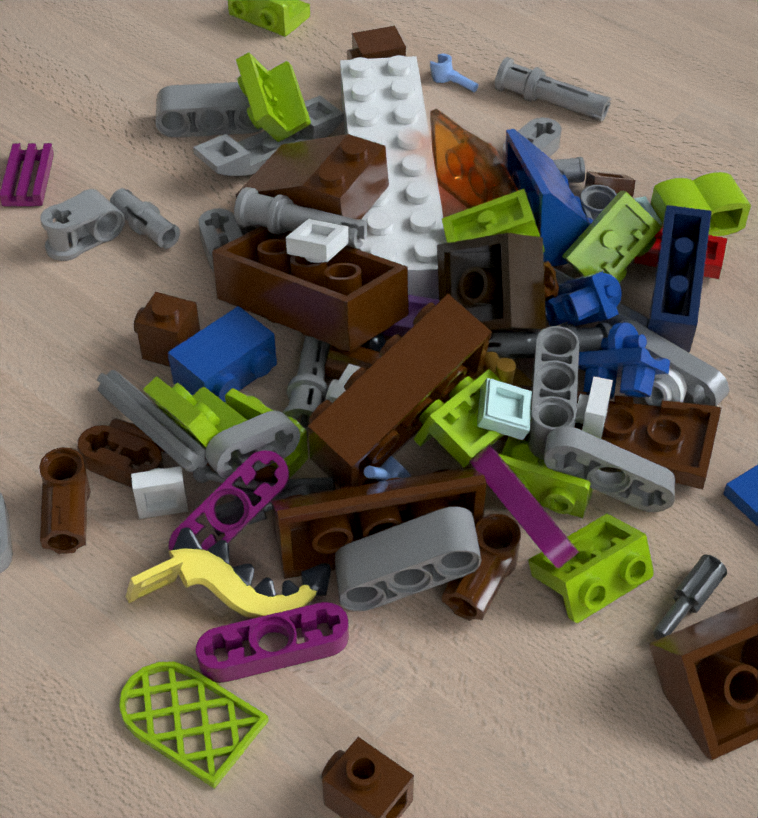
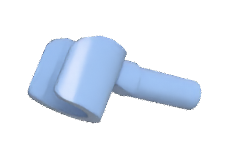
(443, 72)
(389, 469)

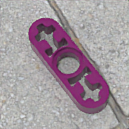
(248, 474)
(524, 507)
(261, 661)

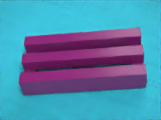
(12, 170)

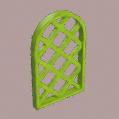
(198, 680)

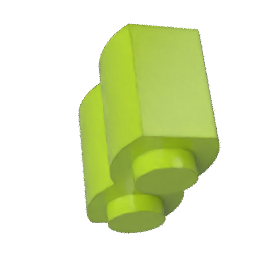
(709, 192)

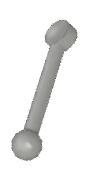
(205, 474)

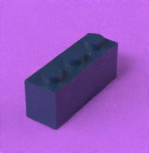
(679, 275)

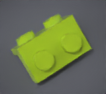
(273, 97)

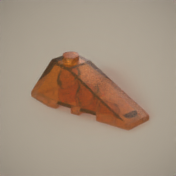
(467, 163)

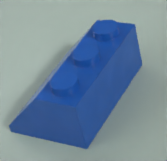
(552, 203)

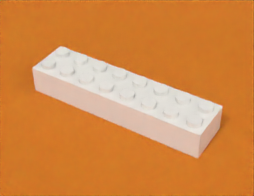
(387, 106)

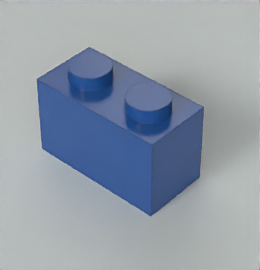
(224, 355)

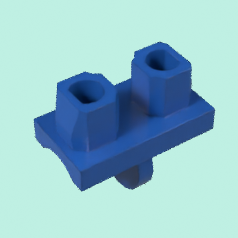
(585, 300)
(626, 358)

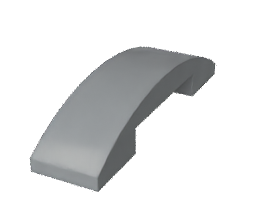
(248, 155)

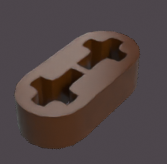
(123, 452)

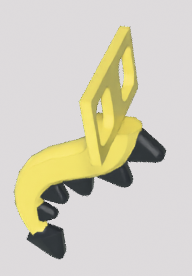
(228, 583)

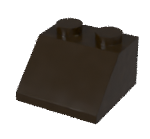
(496, 280)

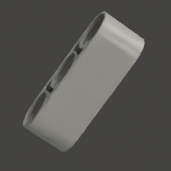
(203, 110)
(553, 385)
(407, 559)

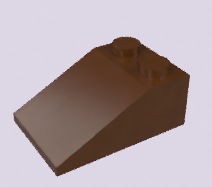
(326, 174)

